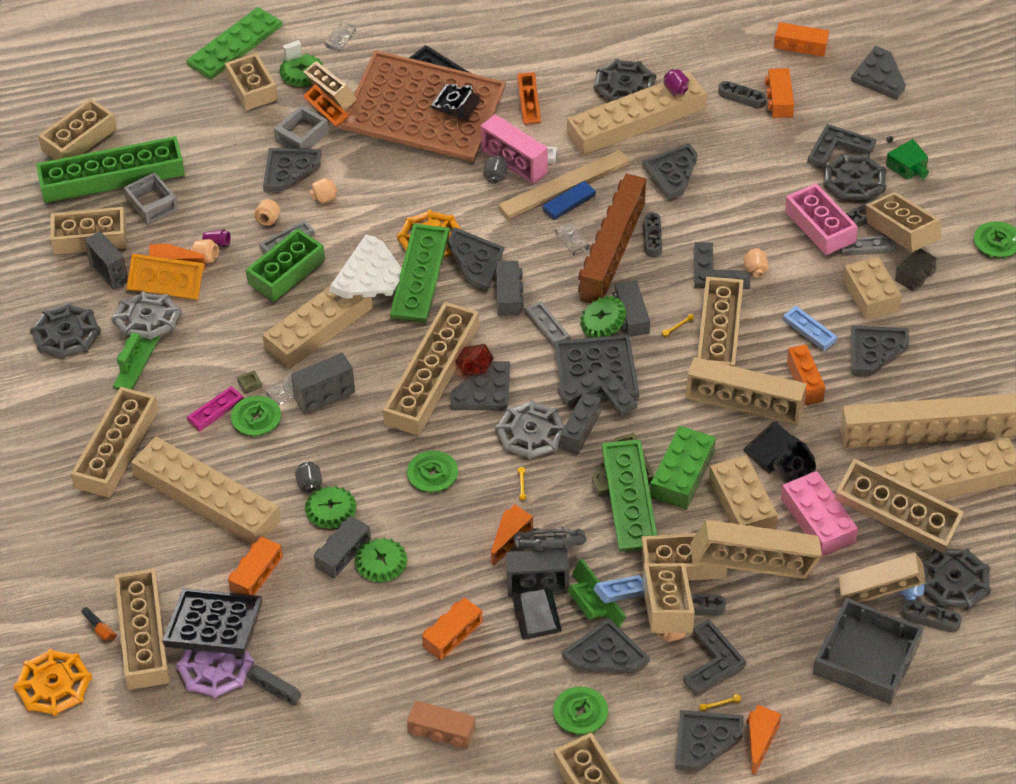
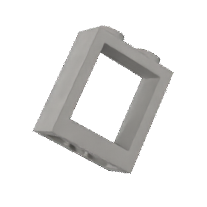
(291, 140)
(156, 210)

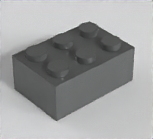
(323, 383)
(536, 570)

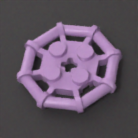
(213, 675)

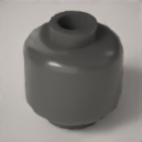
(495, 169)
(308, 476)

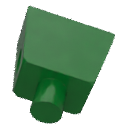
(908, 160)

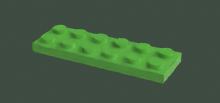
(234, 42)
(420, 273)
(628, 493)

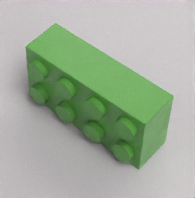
(285, 264)
(682, 467)

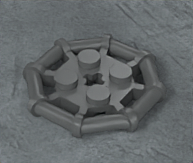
(624, 71)
(854, 189)
(62, 318)
(549, 538)
(960, 586)

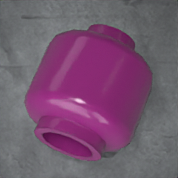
(676, 81)

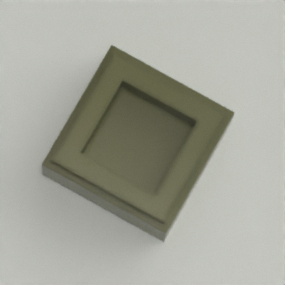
(249, 382)

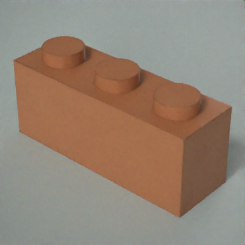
(441, 724)

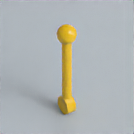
(666, 333)
(521, 471)
(736, 699)

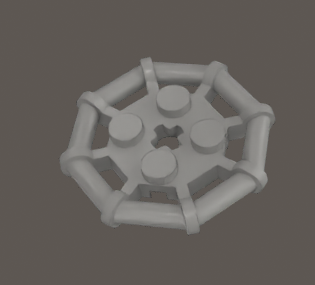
(138, 319)
(529, 438)

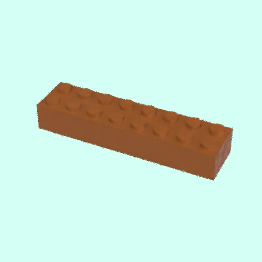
(612, 238)

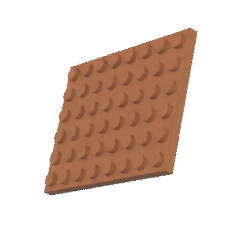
(397, 103)

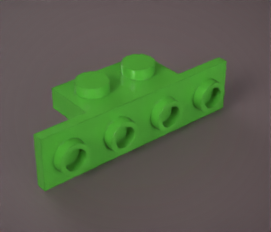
(133, 360)
(589, 600)

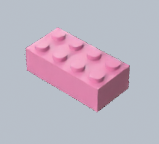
(518, 149)
(821, 219)
(818, 513)

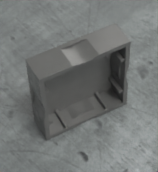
(868, 651)

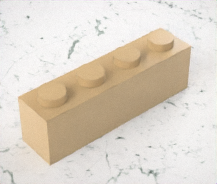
(330, 84)
(882, 578)

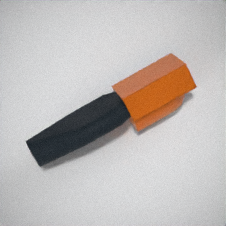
(101, 629)

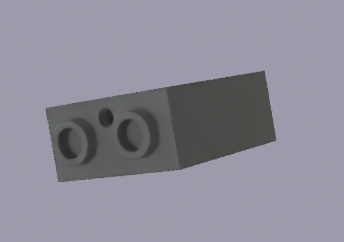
(106, 260)

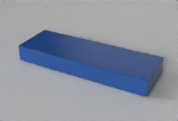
(569, 200)

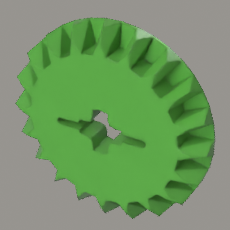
(291, 72)
(985, 239)
(609, 324)
(250, 407)
(426, 462)
(321, 515)
(374, 569)
(574, 700)

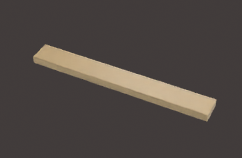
(558, 186)

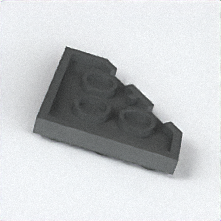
(880, 73)
(288, 166)
(672, 169)
(475, 257)
(875, 347)
(484, 390)
(606, 650)
(705, 737)

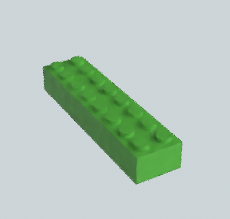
(109, 169)

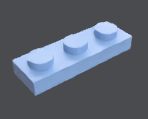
(810, 328)
(620, 589)

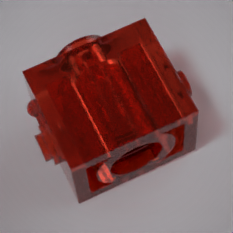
(474, 359)

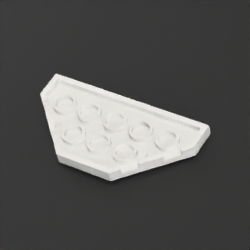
(368, 271)

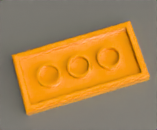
(165, 276)

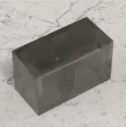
(915, 269)

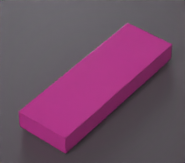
(214, 408)

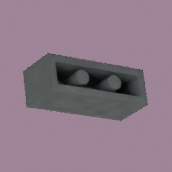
(509, 287)
(637, 318)
(580, 423)
(341, 546)

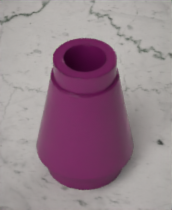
(220, 237)

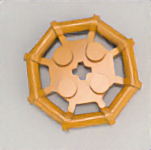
(448, 220)
(52, 692)

